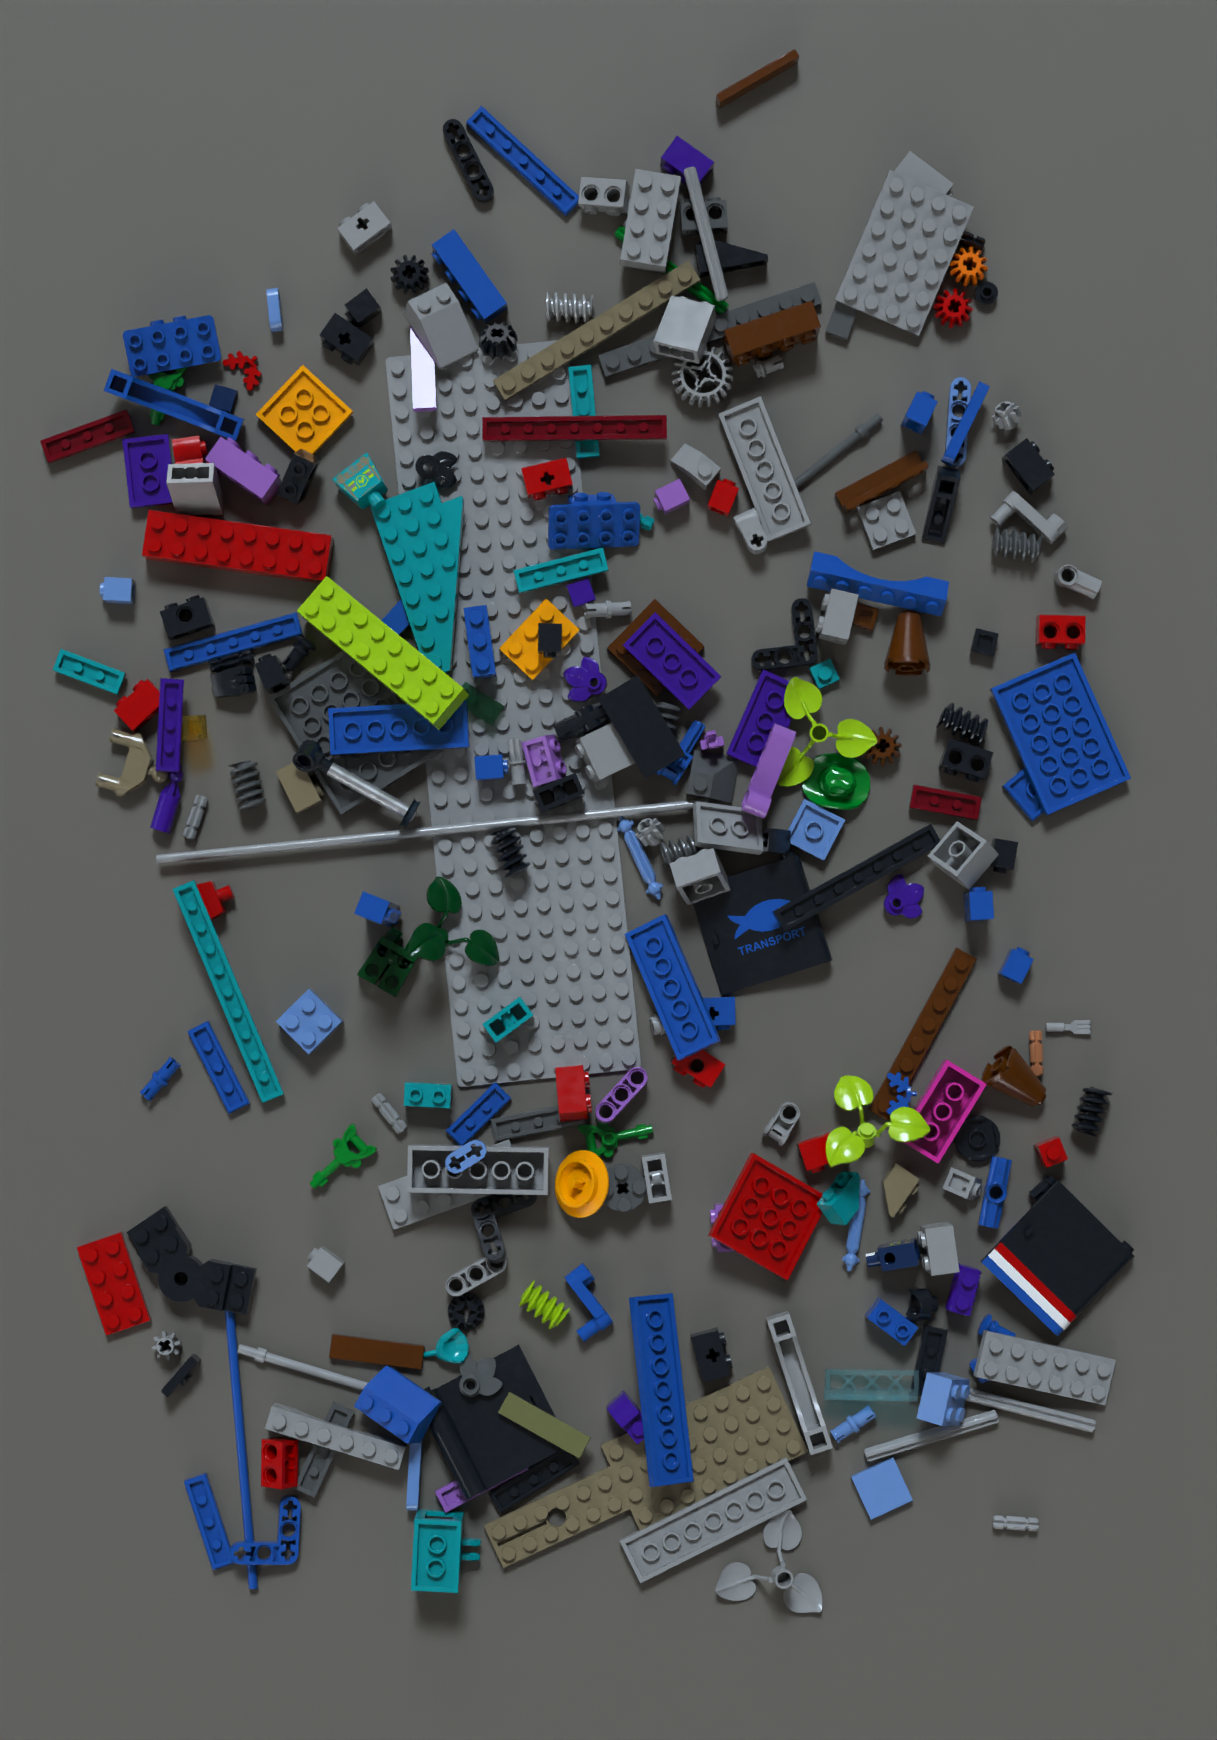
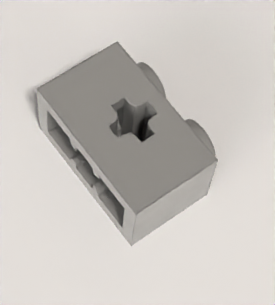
(357, 237)
(656, 1177)

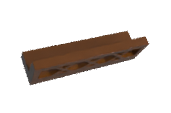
(881, 481)

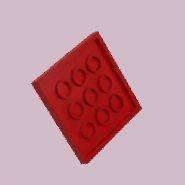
(768, 1216)

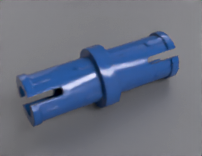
(160, 1078)

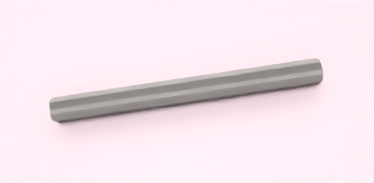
(705, 233)
(1031, 1410)
(930, 1436)

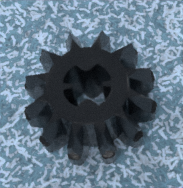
(402, 278)
(498, 340)

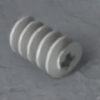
(569, 308)

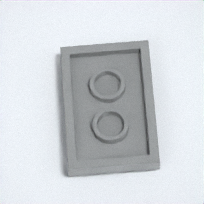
(727, 828)

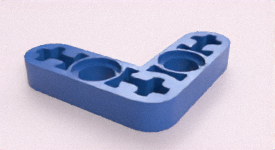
(275, 1547)

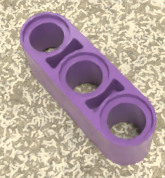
(626, 1085)

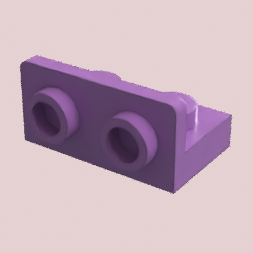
(544, 760)

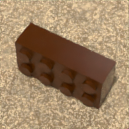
(771, 334)

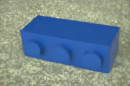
(480, 642)

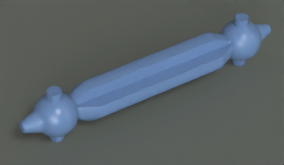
(640, 857)
(855, 1229)

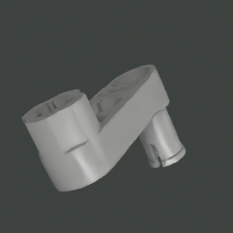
(1014, 503)

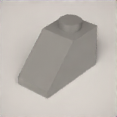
(696, 466)

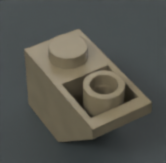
(897, 1186)

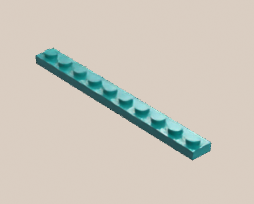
(228, 991)

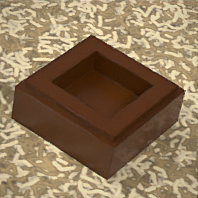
(865, 616)

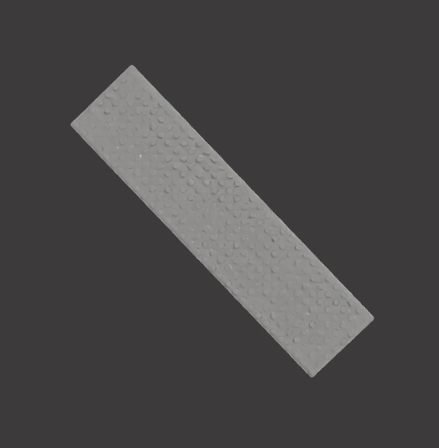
(566, 914)

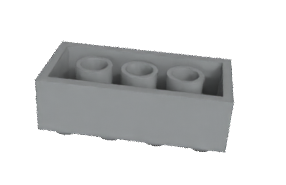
(650, 220)

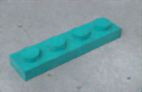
(583, 405)
(561, 570)

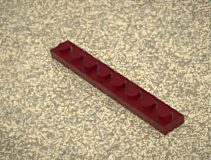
(574, 428)

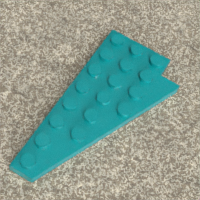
(424, 555)

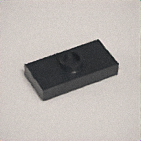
(182, 1375)

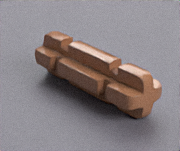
(1036, 1052)

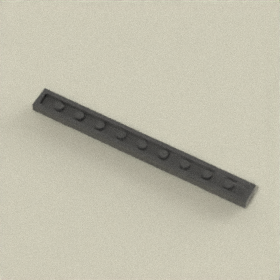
(644, 353)

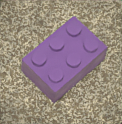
(244, 470)

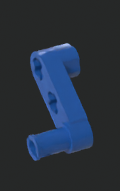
(578, 1280)

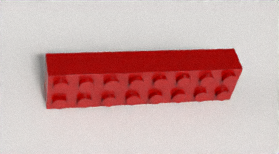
(237, 547)

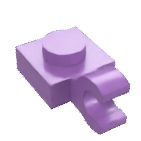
(711, 741)

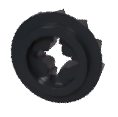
(474, 1303)

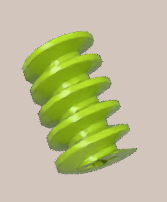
(543, 1305)

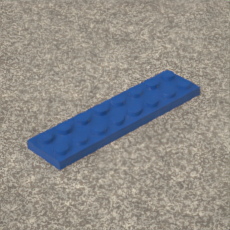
(661, 1389)

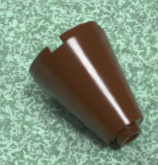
(907, 646)
(1014, 1077)

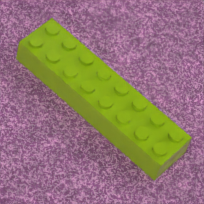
(383, 653)

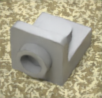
(963, 1184)

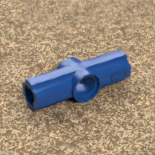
(992, 1207)

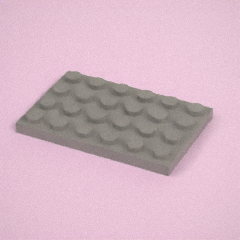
(904, 253)

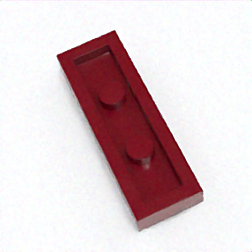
(945, 802)

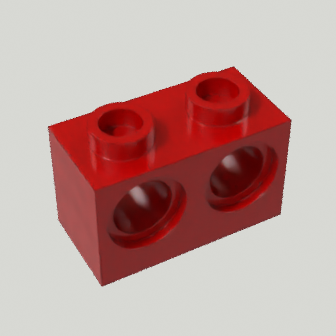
(1059, 624)
(279, 1463)

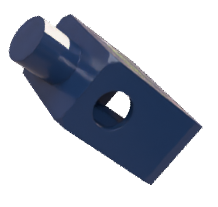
(905, 1253)

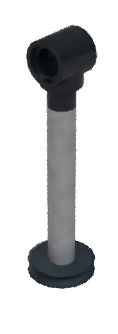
(311, 757)

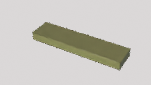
(544, 1425)

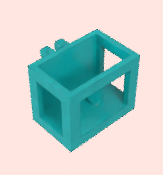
(439, 1552)

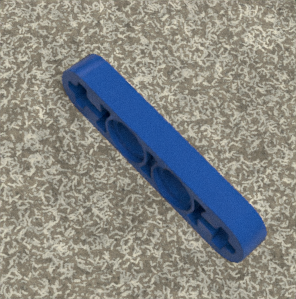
(965, 423)

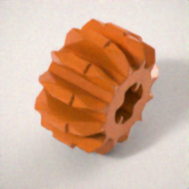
(975, 263)

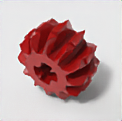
(956, 300)

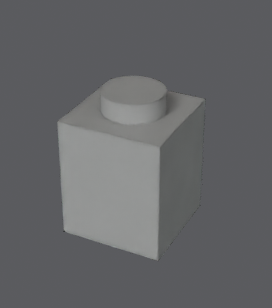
(324, 1263)

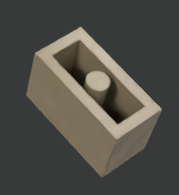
(300, 788)

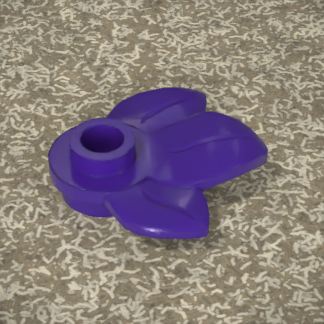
(582, 678)
(907, 896)

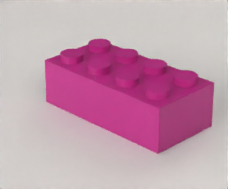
(945, 1108)

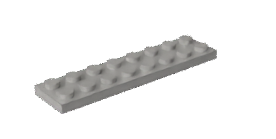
(713, 1520)

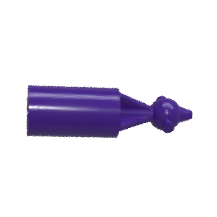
(167, 804)

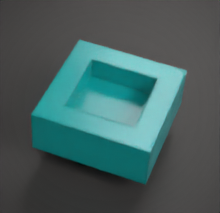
(824, 674)

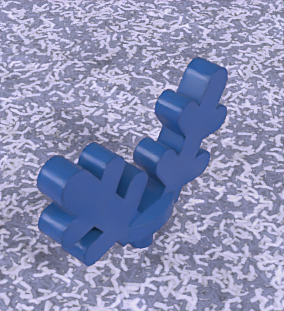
(903, 1102)

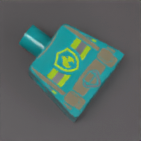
(362, 483)

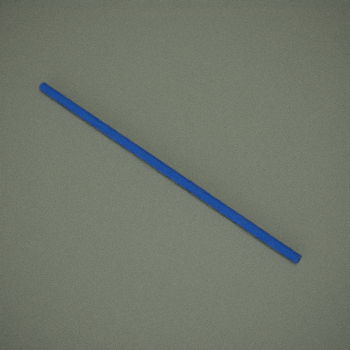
(240, 1442)

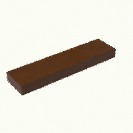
(757, 78)
(376, 1351)

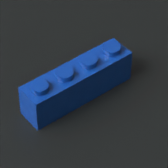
(469, 276)

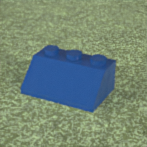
(398, 1405)

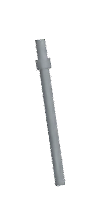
(262, 1355)

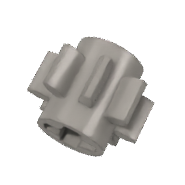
(1007, 415)
(650, 832)
(173, 1344)

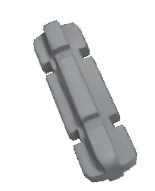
(195, 817)
(389, 1113)
(1015, 1523)

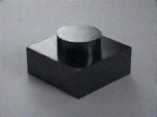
(984, 642)

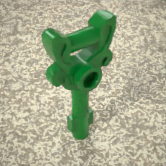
(168, 382)
(610, 1137)
(344, 1156)

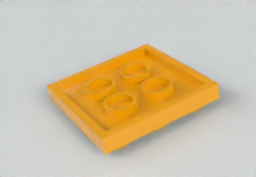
(304, 412)

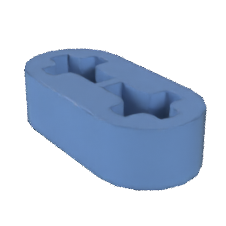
(274, 309)
(468, 1161)

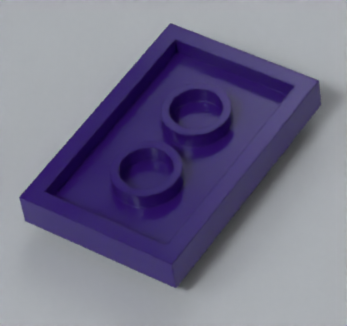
(147, 470)

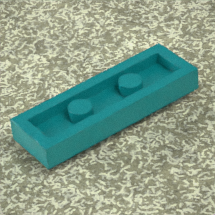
(89, 671)

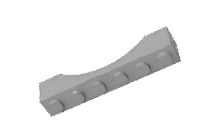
(799, 1382)
(335, 1437)

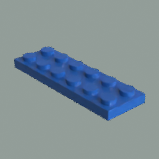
(393, 730)
(672, 987)

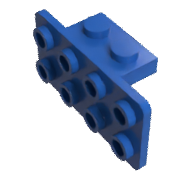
(171, 345)
(593, 522)

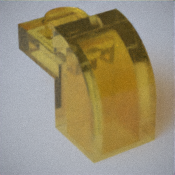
(193, 728)

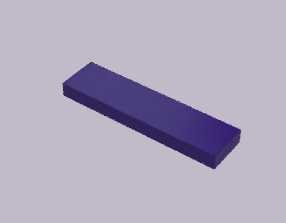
(169, 725)

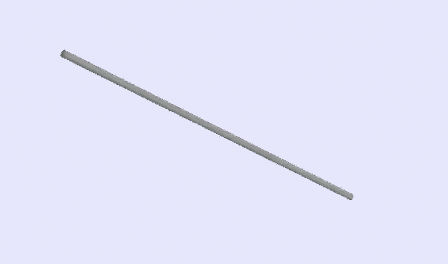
(427, 831)

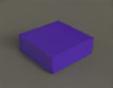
(581, 592)

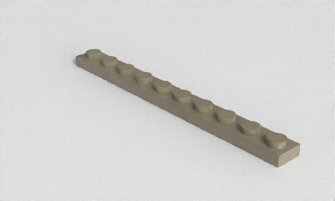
(596, 331)

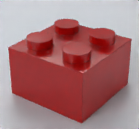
(571, 1093)

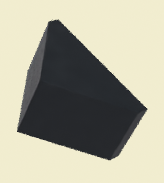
(776, 840)

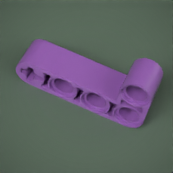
(768, 769)

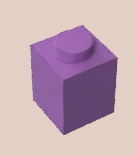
(671, 497)

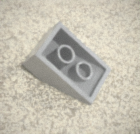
(441, 325)

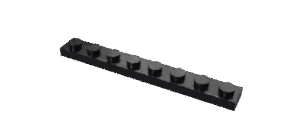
(856, 878)

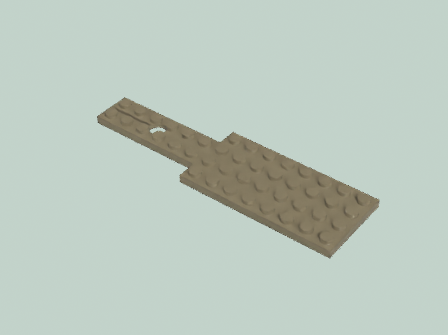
(729, 1439)

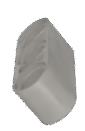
(469, 1282)

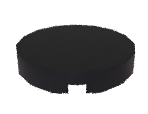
(977, 1138)

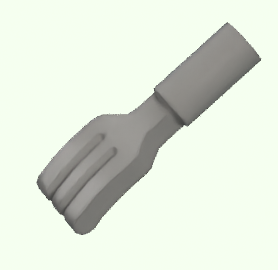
(1075, 1027)

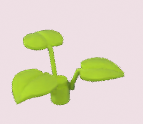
(852, 738)
(848, 1147)

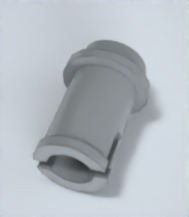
(766, 366)

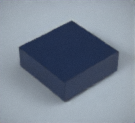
(223, 398)

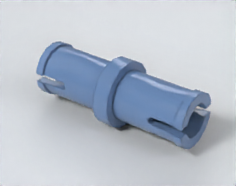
(853, 1423)

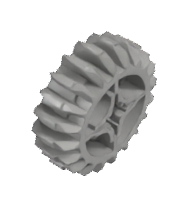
(711, 381)

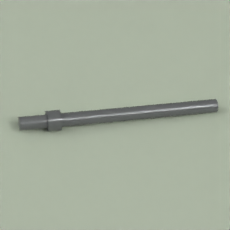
(861, 432)

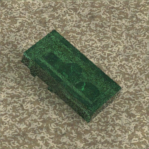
(482, 705)

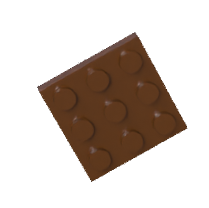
(635, 666)

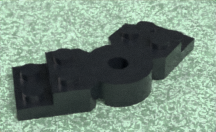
(212, 1284)

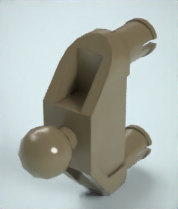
(136, 768)

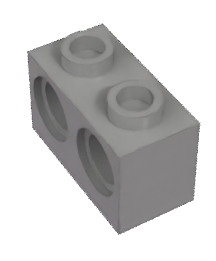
(605, 189)

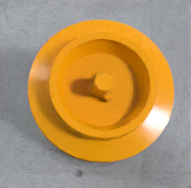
(581, 1183)

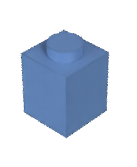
(118, 590)

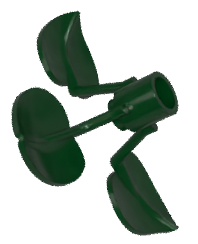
(431, 941)

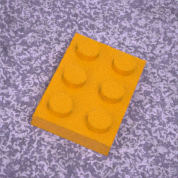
(523, 643)

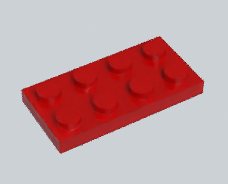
(114, 1283)

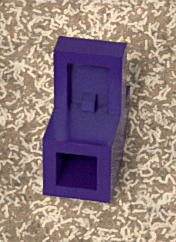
(627, 1415)

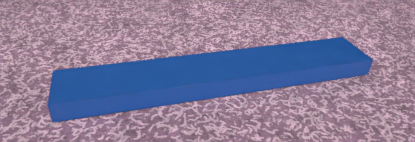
(523, 161)
(233, 642)

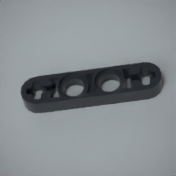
(470, 160)

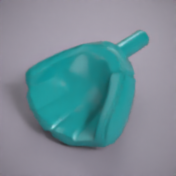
(451, 1347)

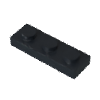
(929, 1353)

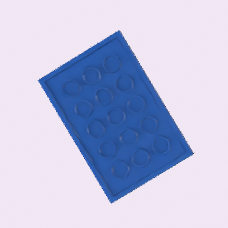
(1060, 733)

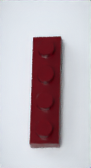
(87, 436)

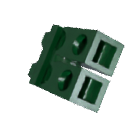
(389, 955)

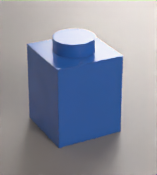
(490, 767)
(1016, 965)

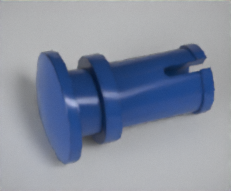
(987, 1324)

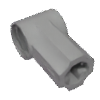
(1080, 581)

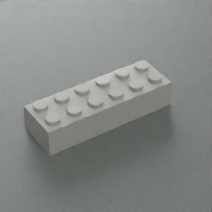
(501, 1171)

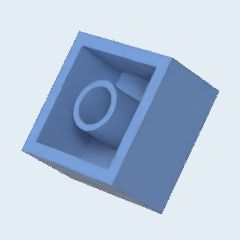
(309, 1021)
(943, 1399)

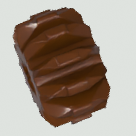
(888, 751)

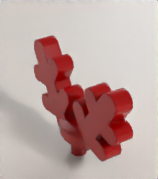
(242, 360)

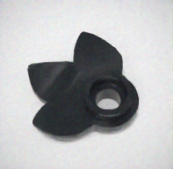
(440, 469)

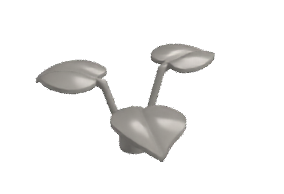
(800, 1594)

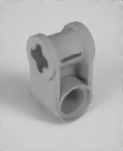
(750, 527)
(781, 1124)

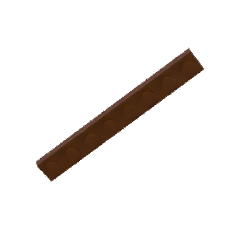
(924, 1028)

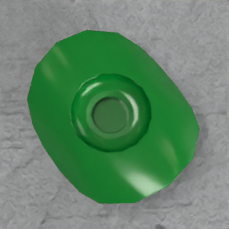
(837, 782)

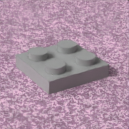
(886, 521)

